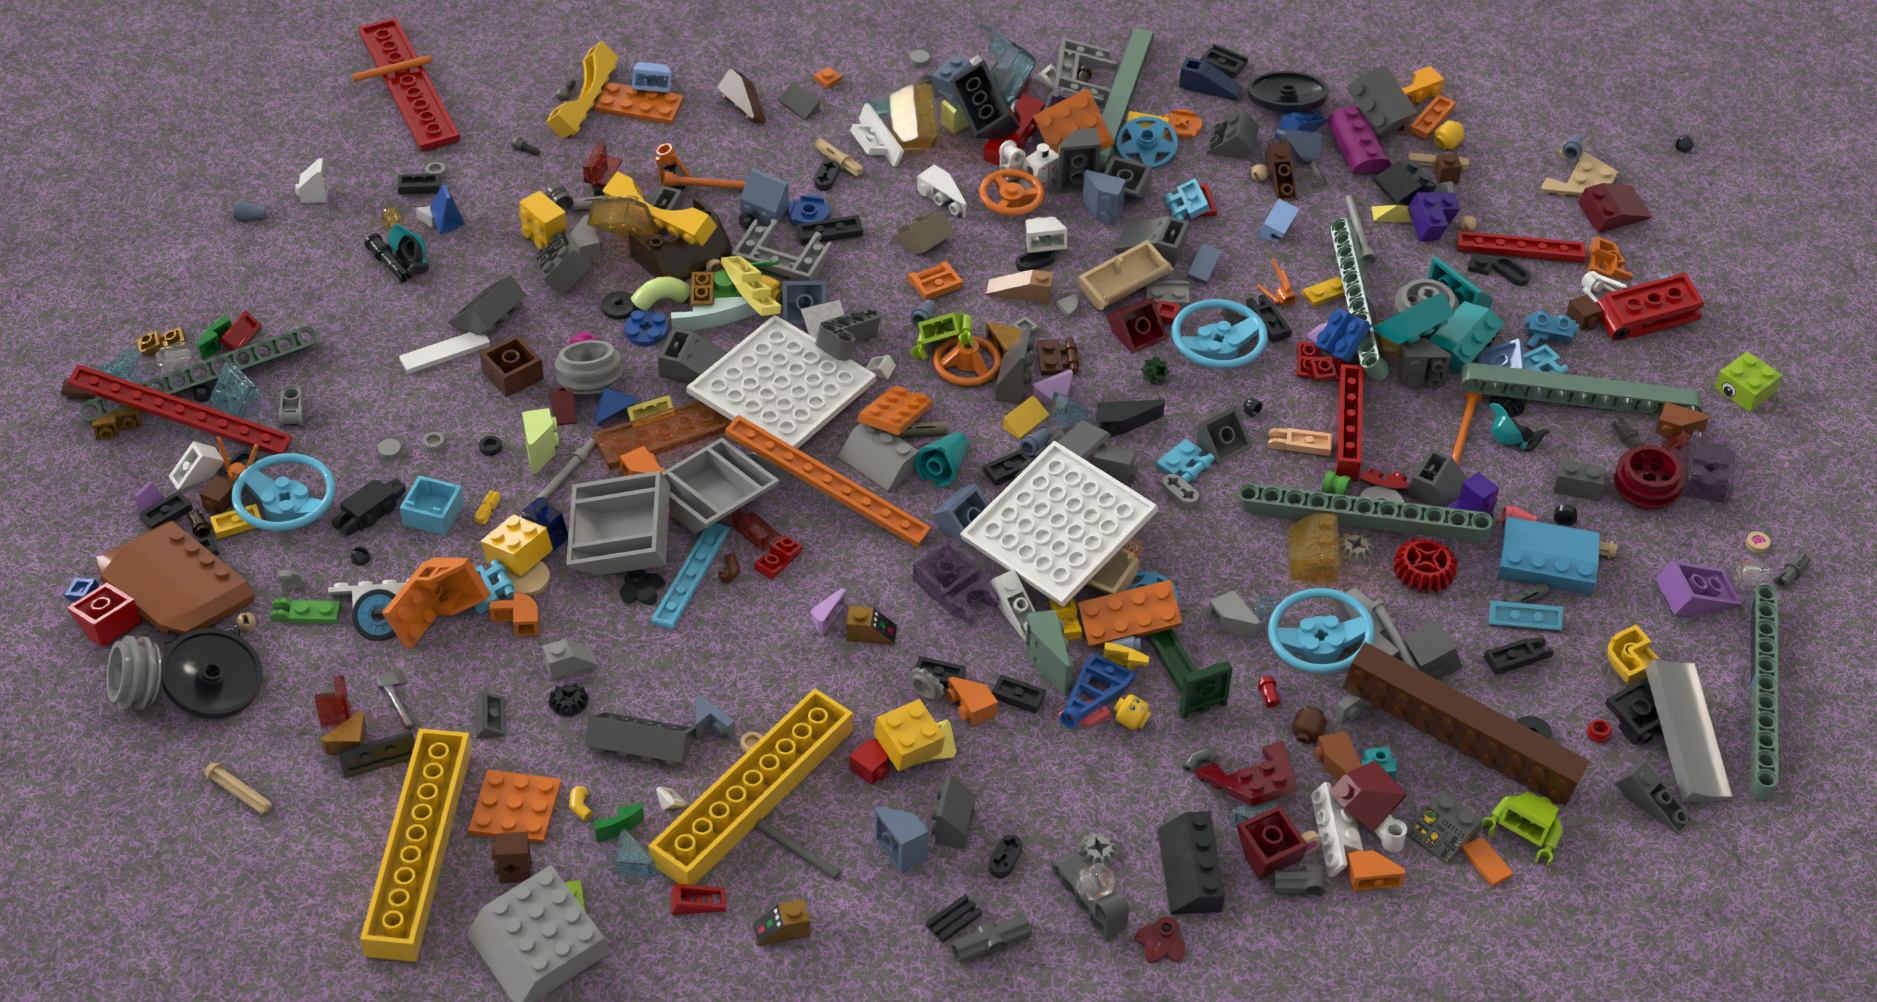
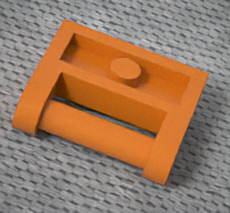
(935, 281)

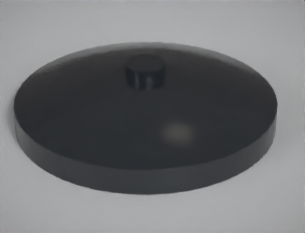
(1288, 91)
(211, 673)

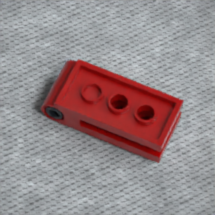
(1650, 307)

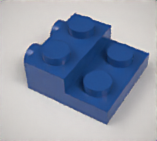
(1342, 335)

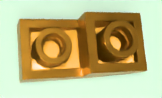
(702, 288)
(151, 343)
(109, 424)

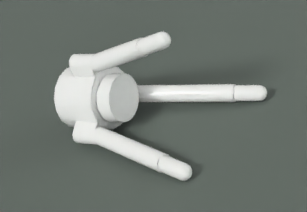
(1594, 282)

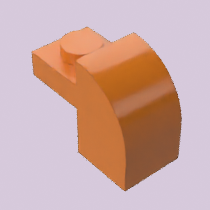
(521, 611)

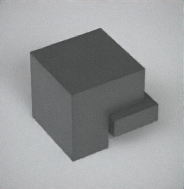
(1116, 462)
(1433, 651)

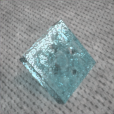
(120, 367)
(233, 391)

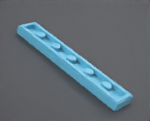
(690, 576)

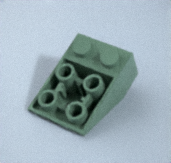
(1049, 649)

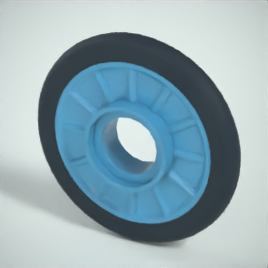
(363, 612)

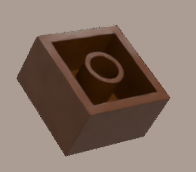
(511, 365)

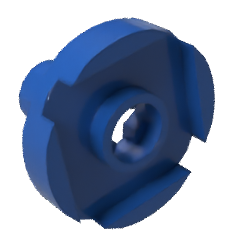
(799, 209)
(634, 328)

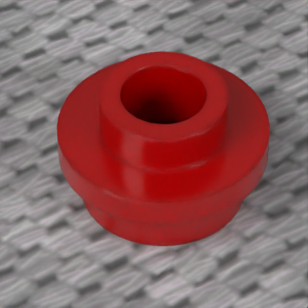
(1602, 726)

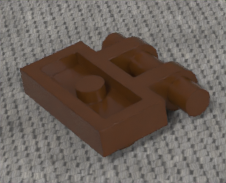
(1050, 356)

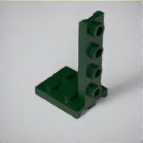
(1197, 688)

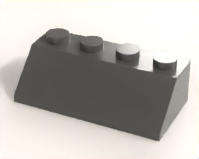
(1079, 438)
(639, 737)

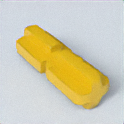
(489, 503)

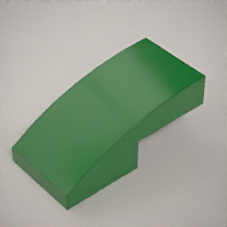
(209, 341)
(627, 818)

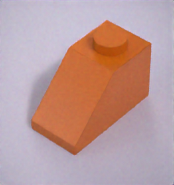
(1373, 871)

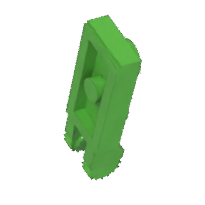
(305, 611)

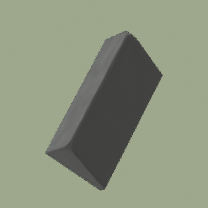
(800, 101)
(490, 715)

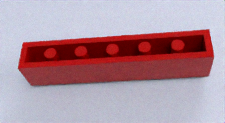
(1349, 421)

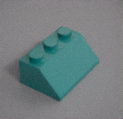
(1461, 286)
(1416, 320)
(1467, 333)

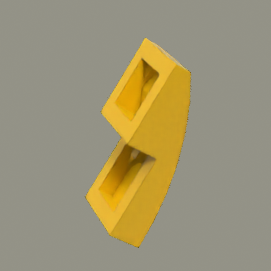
(1068, 614)

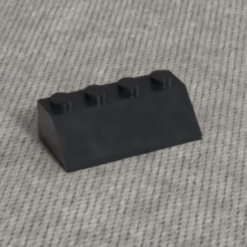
(984, 103)
(1191, 864)

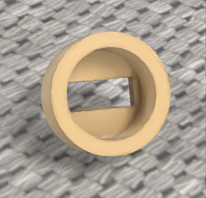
(1259, 172)
(1468, 221)
(714, 265)
(246, 627)

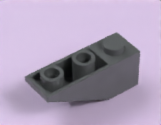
(1649, 793)

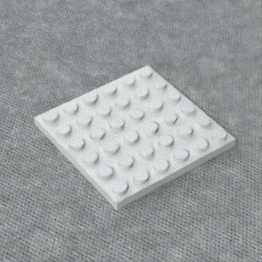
(781, 382)
(1059, 523)

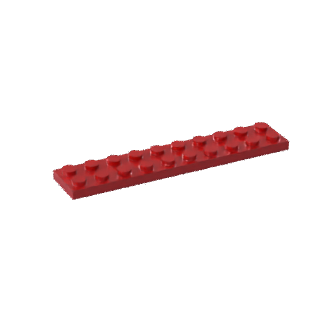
(409, 87)

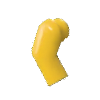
(576, 802)

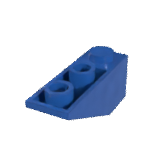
(1302, 121)

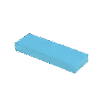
(1526, 615)

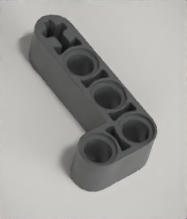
(840, 333)
(1107, 913)

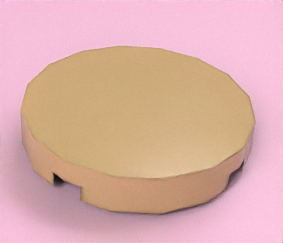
(531, 582)

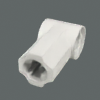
(1392, 834)

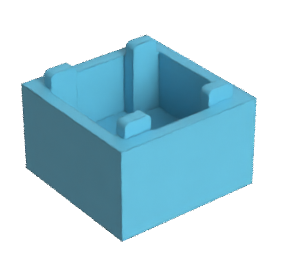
(432, 505)

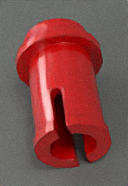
(1267, 687)

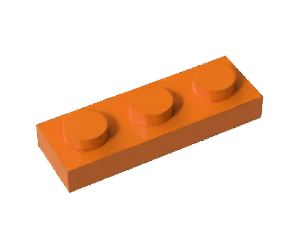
(1432, 117)

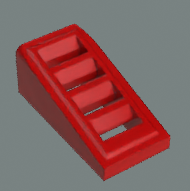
(687, 907)

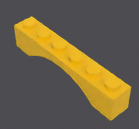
(597, 66)
(689, 223)

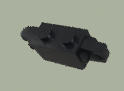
(368, 505)

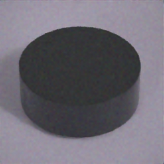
(490, 446)
(1565, 515)

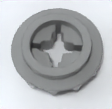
(1360, 554)
(919, 679)
(1091, 856)

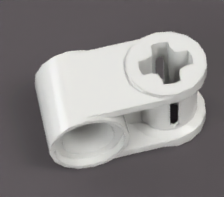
(1011, 157)

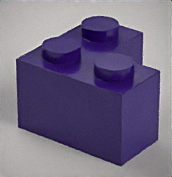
(1432, 212)
(1477, 495)

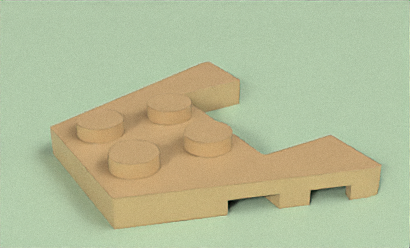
(1587, 173)

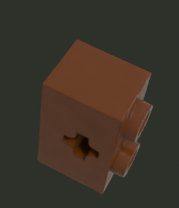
(512, 857)

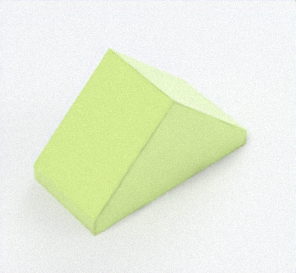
(953, 117)

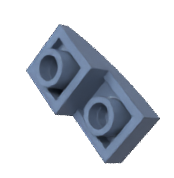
(1204, 263)

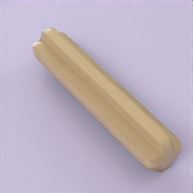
(1429, 160)

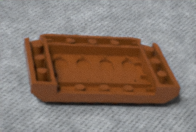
(174, 580)

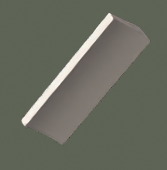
(1688, 731)

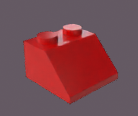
(105, 614)

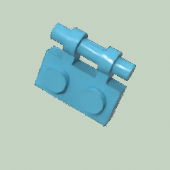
(1193, 199)
(1542, 359)
(1181, 457)
(503, 586)

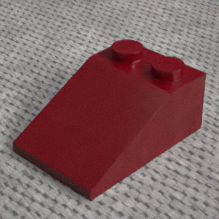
(1612, 206)

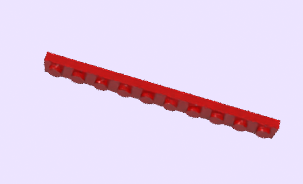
(179, 410)

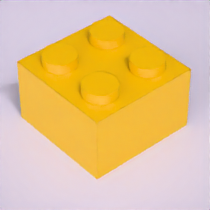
(541, 219)
(517, 544)
(909, 735)

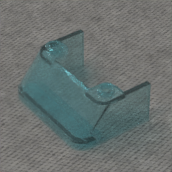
(1011, 67)

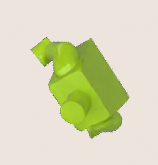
(943, 328)
(1531, 818)

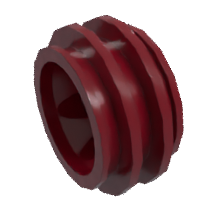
(1649, 477)

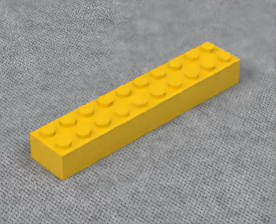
(751, 788)
(416, 846)

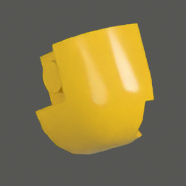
(1630, 654)

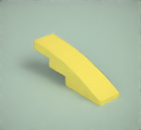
(749, 284)

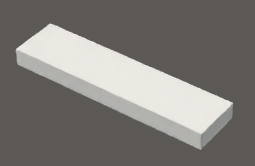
(443, 351)

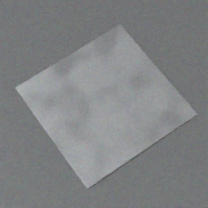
(816, 314)

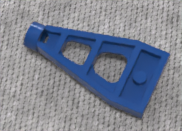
(1105, 671)

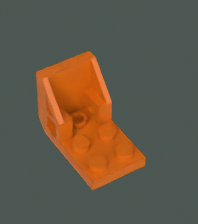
(435, 589)

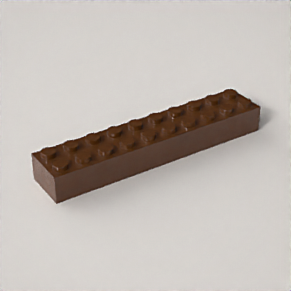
(1465, 724)

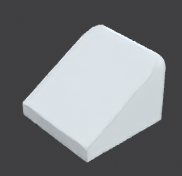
(1047, 76)
(425, 215)
(881, 366)

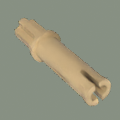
(845, 161)

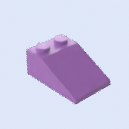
(1696, 589)

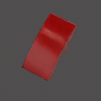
(1305, 352)
(1326, 368)
(1392, 480)
(781, 555)

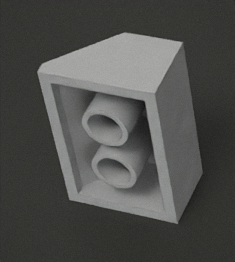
(879, 456)

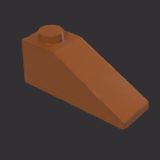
(1336, 754)

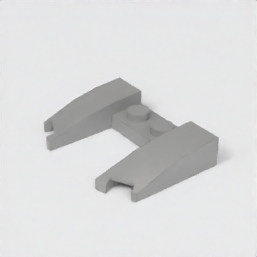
(1076, 53)
(802, 268)

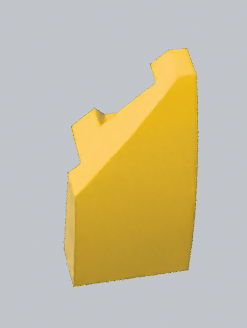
(1124, 656)

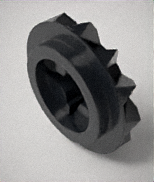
(1514, 407)
(567, 707)

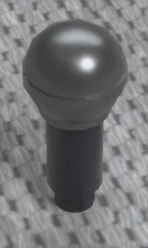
(563, 93)
(519, 144)

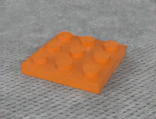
(1070, 115)
(515, 804)

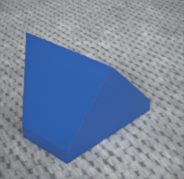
(445, 211)
(612, 403)

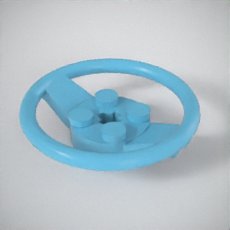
(1220, 342)
(283, 500)
(1320, 637)

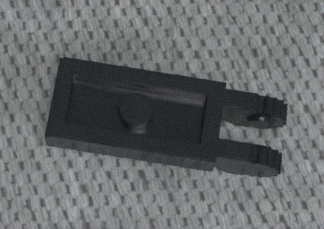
(1273, 320)
(1517, 654)

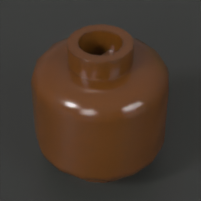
(1309, 724)

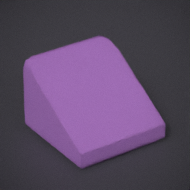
(148, 496)

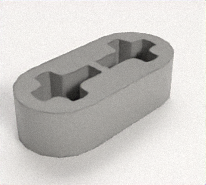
(1178, 492)

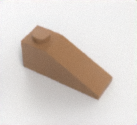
(1026, 286)

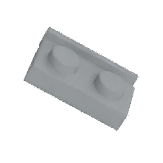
(1169, 291)

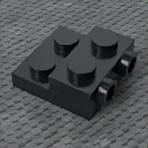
(1636, 712)

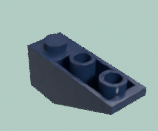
(1205, 78)

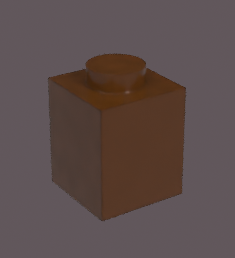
(1447, 168)
(1585, 312)
(217, 495)

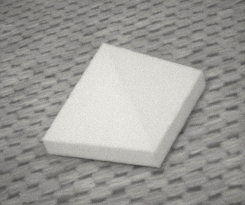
(669, 799)

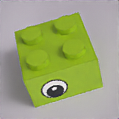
(1748, 381)

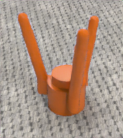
(667, 156)
(1284, 293)
(237, 468)

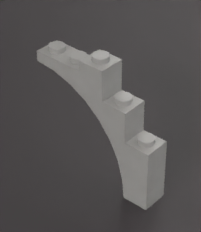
(1351, 705)

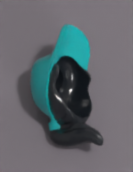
(409, 246)
(1510, 433)

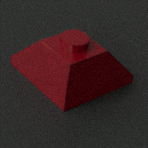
(1368, 794)

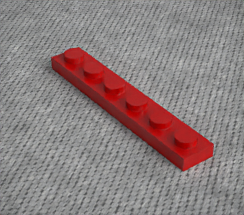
(1521, 246)

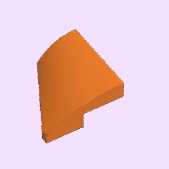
(1607, 254)

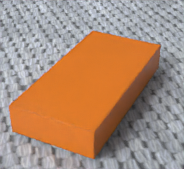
(1487, 861)

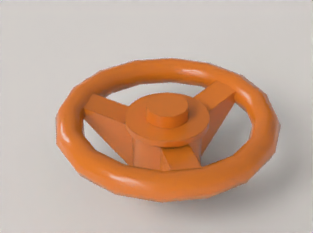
(1012, 194)
(967, 360)

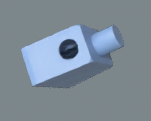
(651, 77)

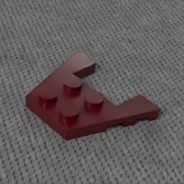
(1255, 784)

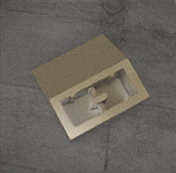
(924, 232)

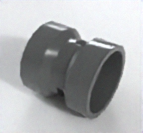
(559, 195)

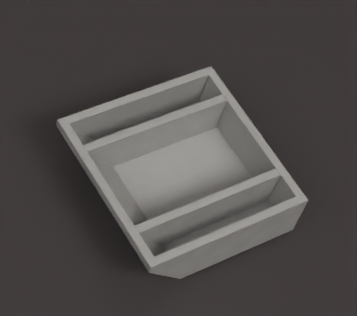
(714, 484)
(619, 524)
(536, 937)

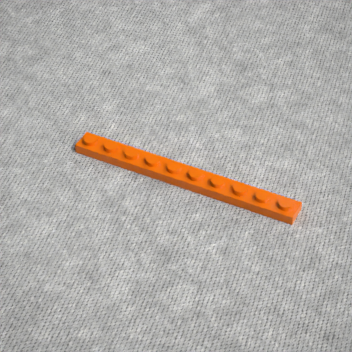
(828, 481)

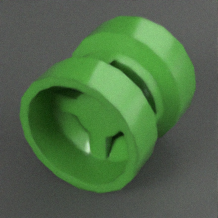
(1335, 483)

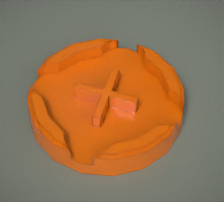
(1184, 123)

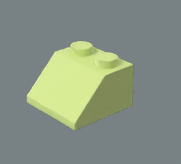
(540, 437)

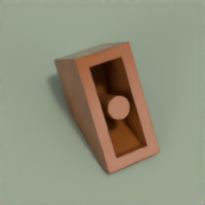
(1678, 418)

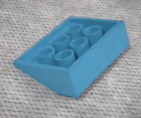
(1549, 554)

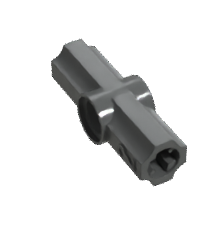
(991, 938)

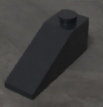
(1127, 415)

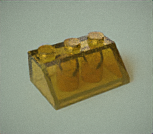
(914, 117)
(622, 216)
(1314, 549)

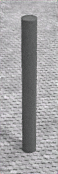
(797, 849)

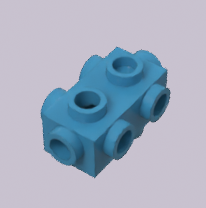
(1546, 327)

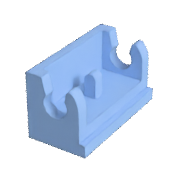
(1278, 220)

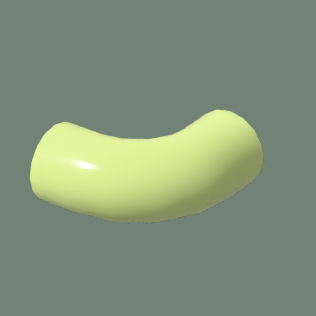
(660, 288)

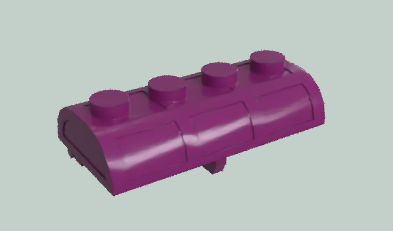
(1357, 141)

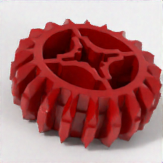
(1425, 569)

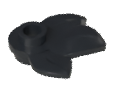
(641, 589)

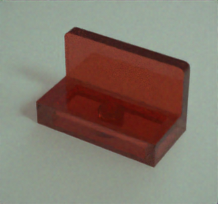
(599, 166)
(754, 529)
(334, 707)

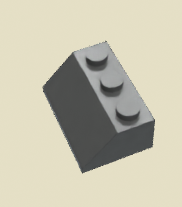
(1382, 101)
(1077, 154)
(489, 307)

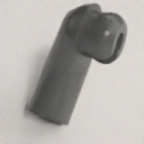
(1197, 756)

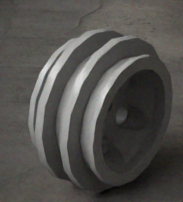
(1420, 290)
(588, 367)
(133, 672)

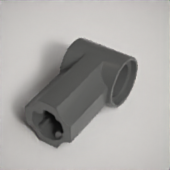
(1307, 880)

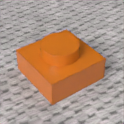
(827, 77)

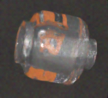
(1750, 575)
(1095, 882)

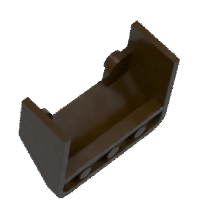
(679, 257)

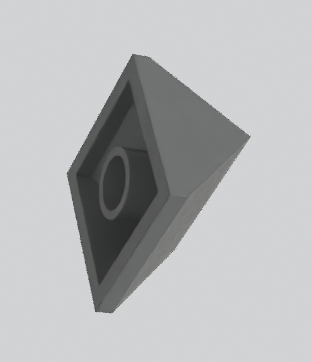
(1223, 435)

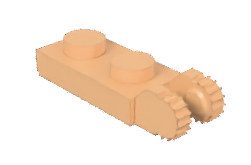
(1300, 441)

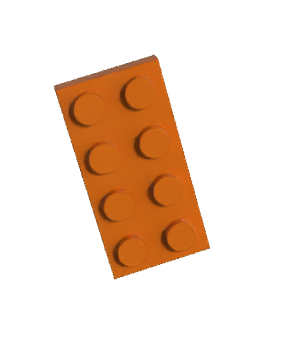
(639, 104)
(895, 410)
(1130, 613)

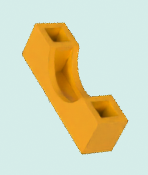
(1424, 85)

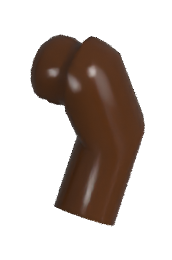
(732, 569)

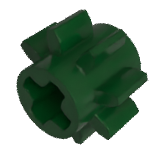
(1155, 370)

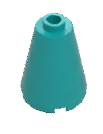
(942, 458)

